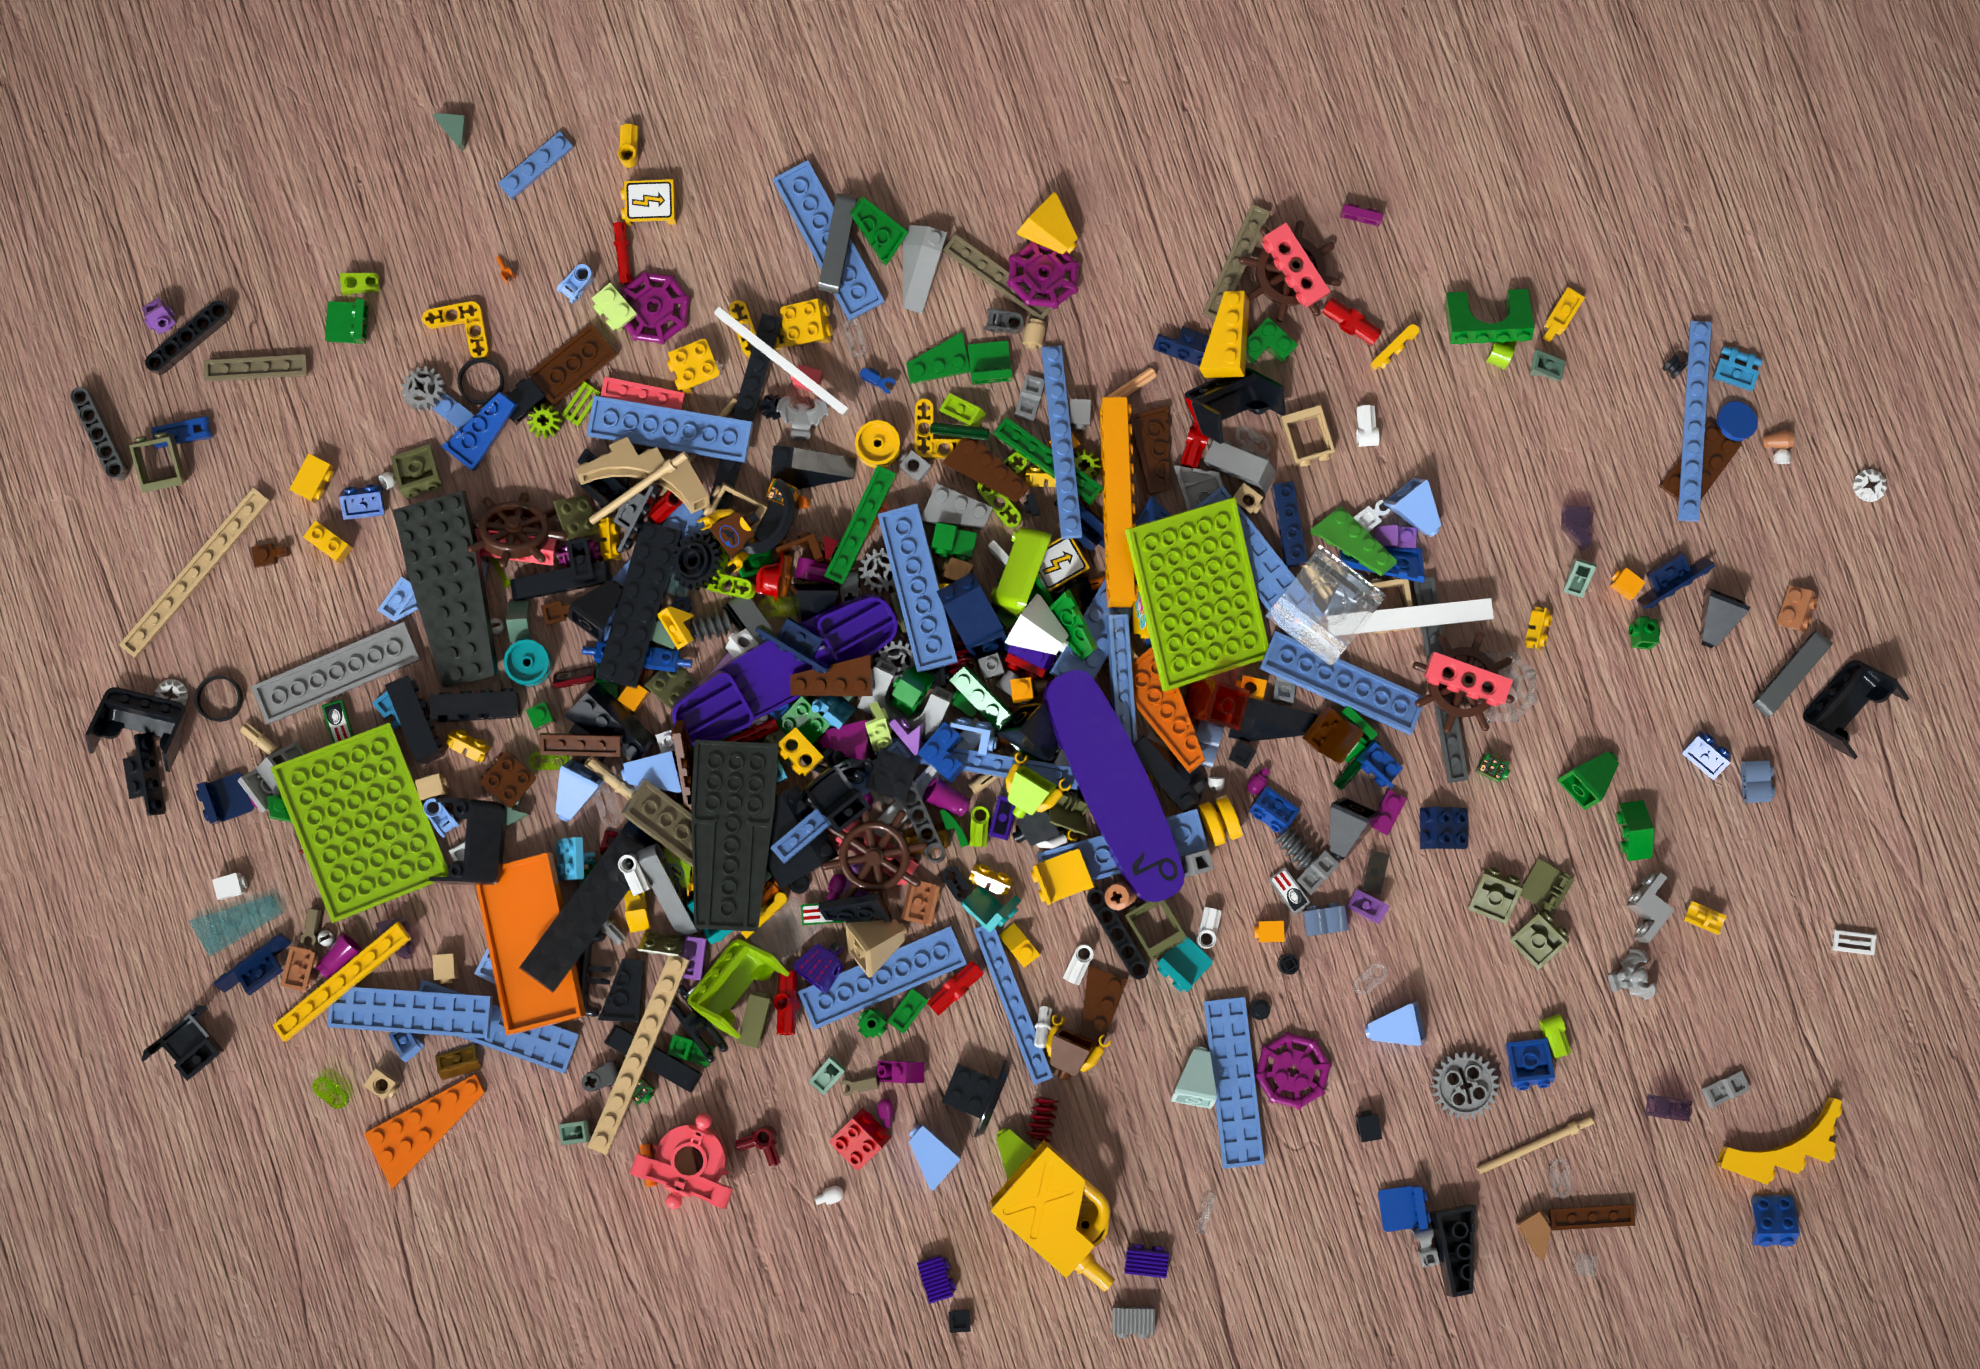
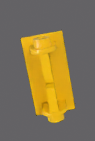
(1037, 477)
(611, 531)
(1538, 636)
(477, 748)
(999, 881)

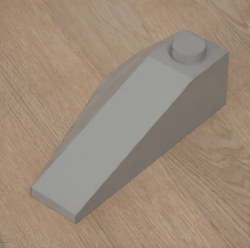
(921, 259)

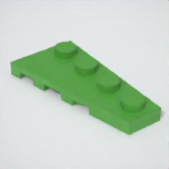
(1355, 541)

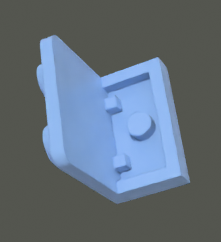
(988, 740)

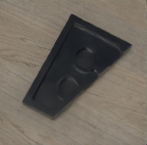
(862, 907)
(625, 995)

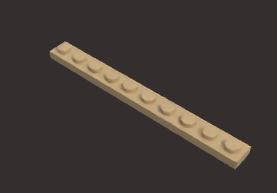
(194, 573)
(638, 1054)

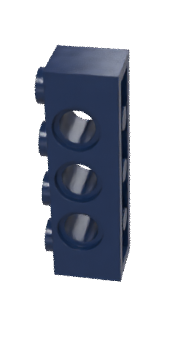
(1289, 524)

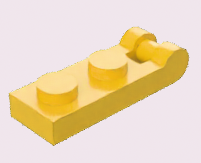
(1396, 347)
(767, 912)

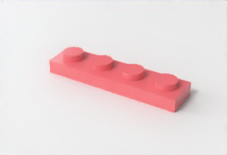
(641, 393)

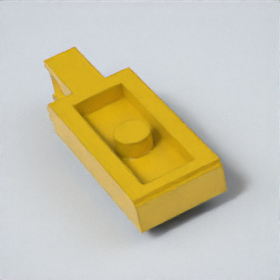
(1562, 313)

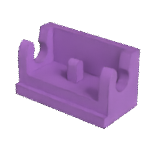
(695, 951)

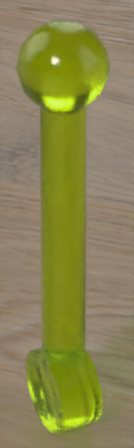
(505, 583)

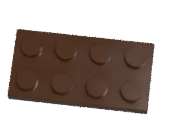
(572, 364)
(1716, 456)

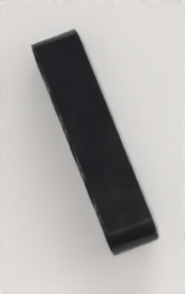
(178, 339)
(556, 582)
(1125, 941)
(658, 1062)

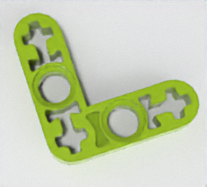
(991, 496)
(736, 582)

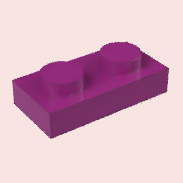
(1369, 216)
(1389, 809)

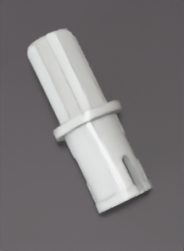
(1042, 1026)

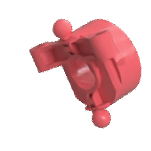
(703, 1183)

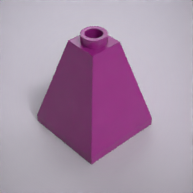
(850, 739)

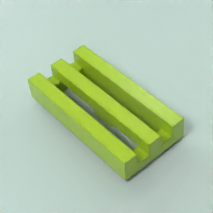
(584, 386)

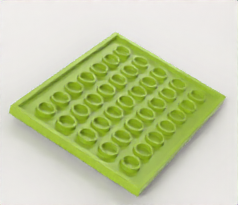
(1197, 593)
(360, 822)

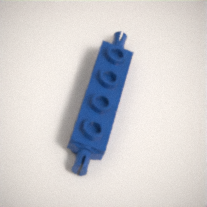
(656, 658)

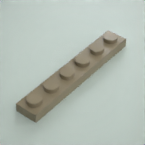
(1232, 268)
(991, 274)

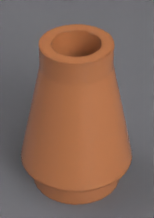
(1779, 440)

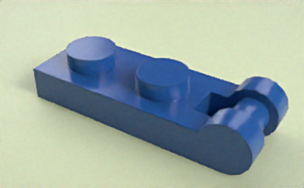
(185, 431)

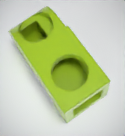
(359, 283)

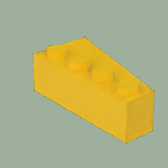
(1228, 339)

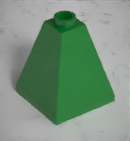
(1590, 780)

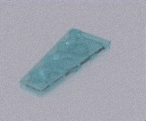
(230, 925)

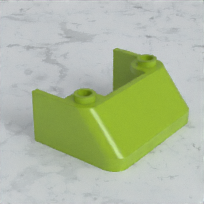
(1020, 571)
(729, 980)

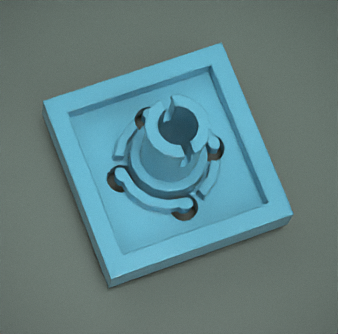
(572, 858)

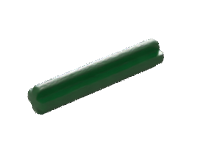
(959, 431)
(1350, 771)

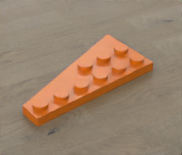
(1165, 712)
(412, 1134)

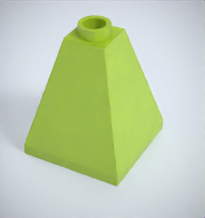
(1012, 1150)

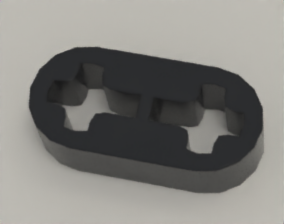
(952, 887)

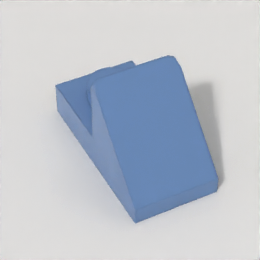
(453, 411)
(406, 1044)

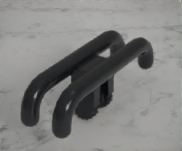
(833, 757)
(584, 975)
(695, 1024)

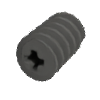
(710, 626)
(1297, 849)

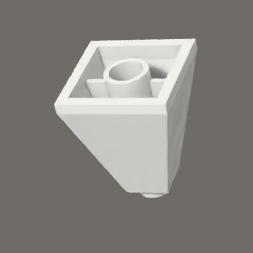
(1038, 629)

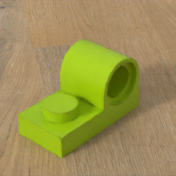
(1501, 354)
(962, 411)

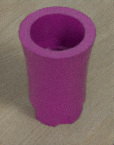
(946, 797)
(338, 955)

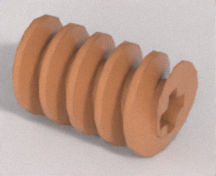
(1113, 897)

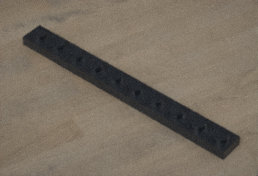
(748, 400)

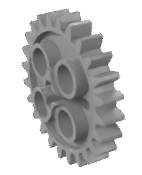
(1483, 1080)

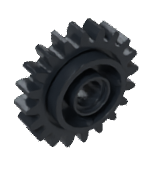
(707, 553)

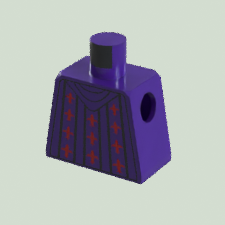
(820, 966)

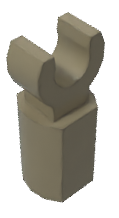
(311, 925)
(861, 1084)

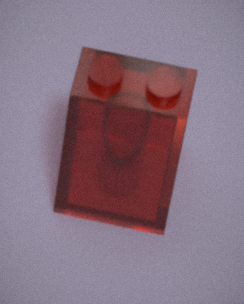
(1217, 703)

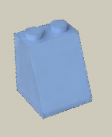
(658, 769)
(933, 1155)

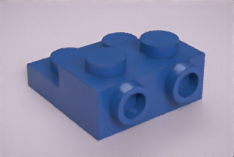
(1530, 1064)

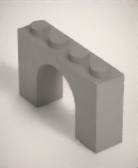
(932, 714)

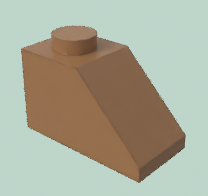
(956, 569)
(1536, 1232)

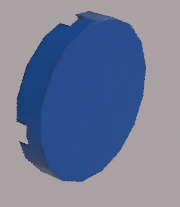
(1737, 421)

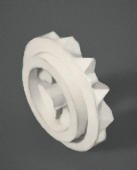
(1867, 494)
(178, 689)

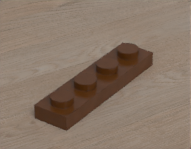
(581, 744)
(1592, 1217)

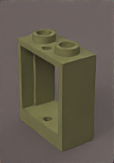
(159, 483)
(1167, 944)
(755, 1019)

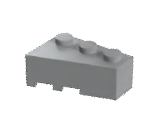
(1241, 464)
(955, 509)

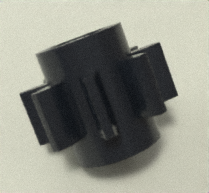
(769, 405)

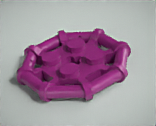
(1039, 284)
(664, 311)
(1303, 1064)

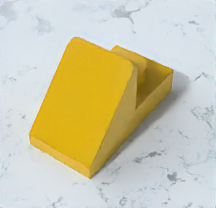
(673, 622)
(636, 912)
(1019, 945)

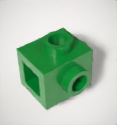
(1644, 633)
(875, 1015)

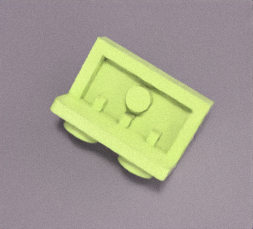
(614, 307)
(878, 728)

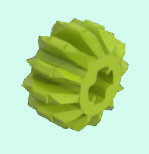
(550, 416)
(1091, 470)

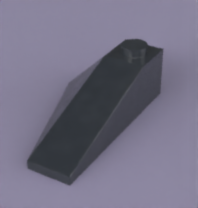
(810, 468)
(1271, 721)
(1177, 783)

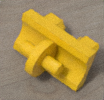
(1704, 917)

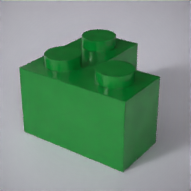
(1271, 339)
(953, 542)
(911, 690)
(1636, 830)

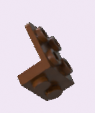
(803, 541)
(1332, 735)
(507, 779)

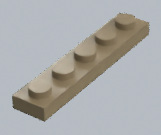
(255, 368)

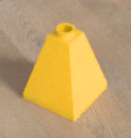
(1050, 227)

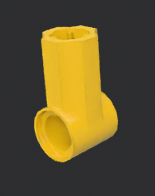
(628, 144)

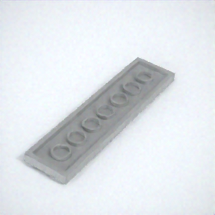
(336, 673)

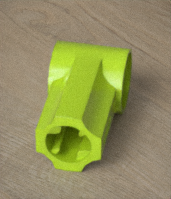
(979, 829)
(1554, 1029)

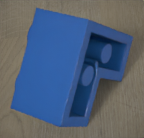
(938, 752)

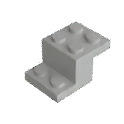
(261, 782)
(1649, 907)

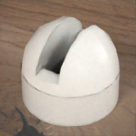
(1782, 456)
(386, 480)
(499, 629)
(1216, 783)
(328, 942)

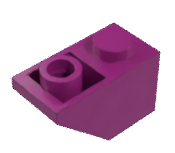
(900, 1071)

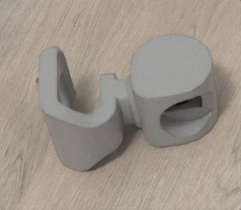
(1427, 1254)

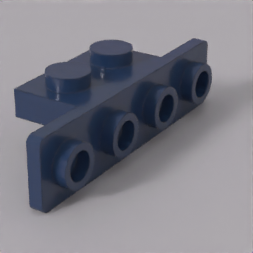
(1188, 347)
(1091, 527)
(1672, 576)
(797, 640)
(257, 968)

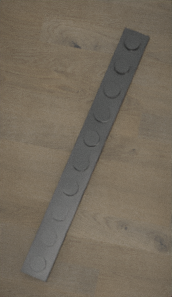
(1450, 742)

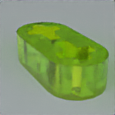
(782, 601)
(546, 766)
(327, 1097)

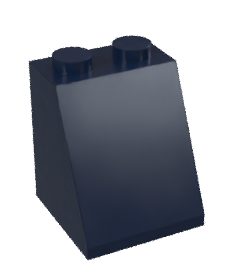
(969, 609)

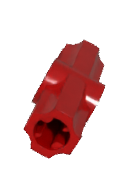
(1351, 321)
(1194, 446)
(663, 508)
(955, 988)
(786, 1003)

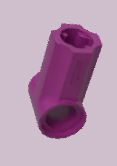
(810, 570)

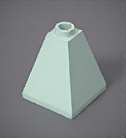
(1197, 1081)

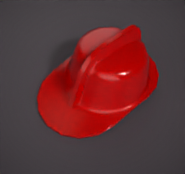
(768, 578)

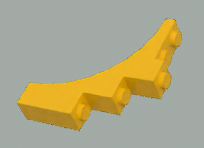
(1790, 1156)

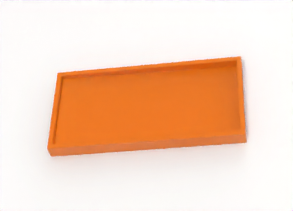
(514, 920)

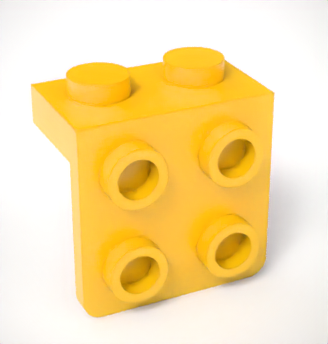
(806, 322)
(692, 365)

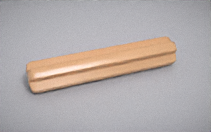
(1134, 384)

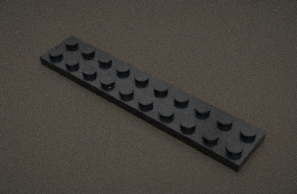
(585, 911)

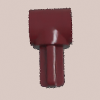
(756, 1140)

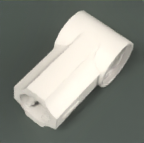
(1367, 432)
(635, 877)
(1209, 925)
(1078, 966)

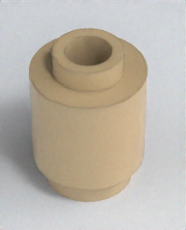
(1034, 334)

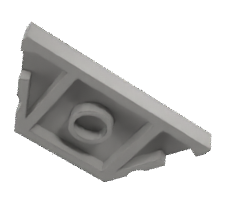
(1196, 484)

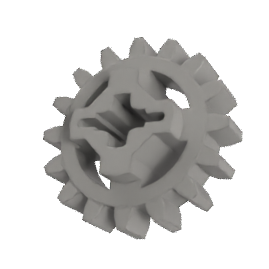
(414, 392)
(876, 557)
(900, 653)

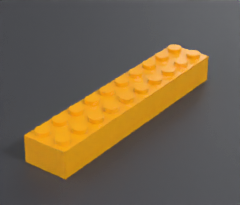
(1117, 499)

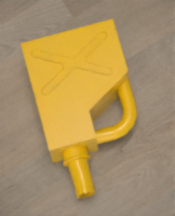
(1043, 1209)

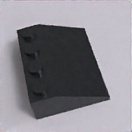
(807, 859)

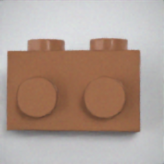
(1797, 609)
(921, 903)
(298, 968)

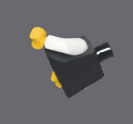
(1040, 831)

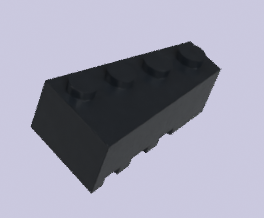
(474, 706)
(602, 714)
(414, 721)
(1455, 1247)

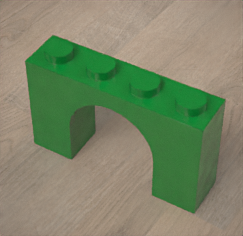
(1465, 328)

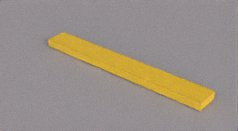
(342, 981)

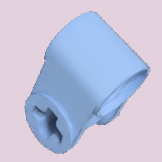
(577, 285)
(441, 818)

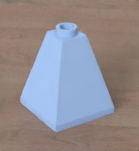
(1416, 506)
(575, 789)
(1399, 1026)

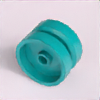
(537, 671)

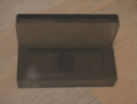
(1374, 872)

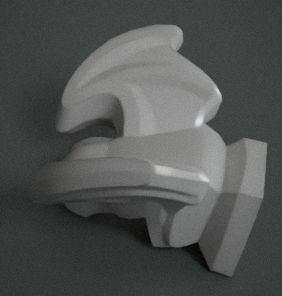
(801, 416)
(1632, 977)

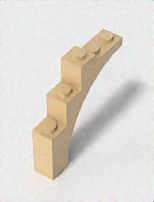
(625, 462)

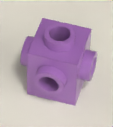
(158, 316)

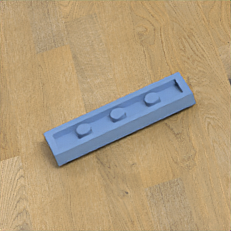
(535, 165)

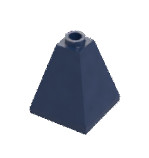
(990, 645)

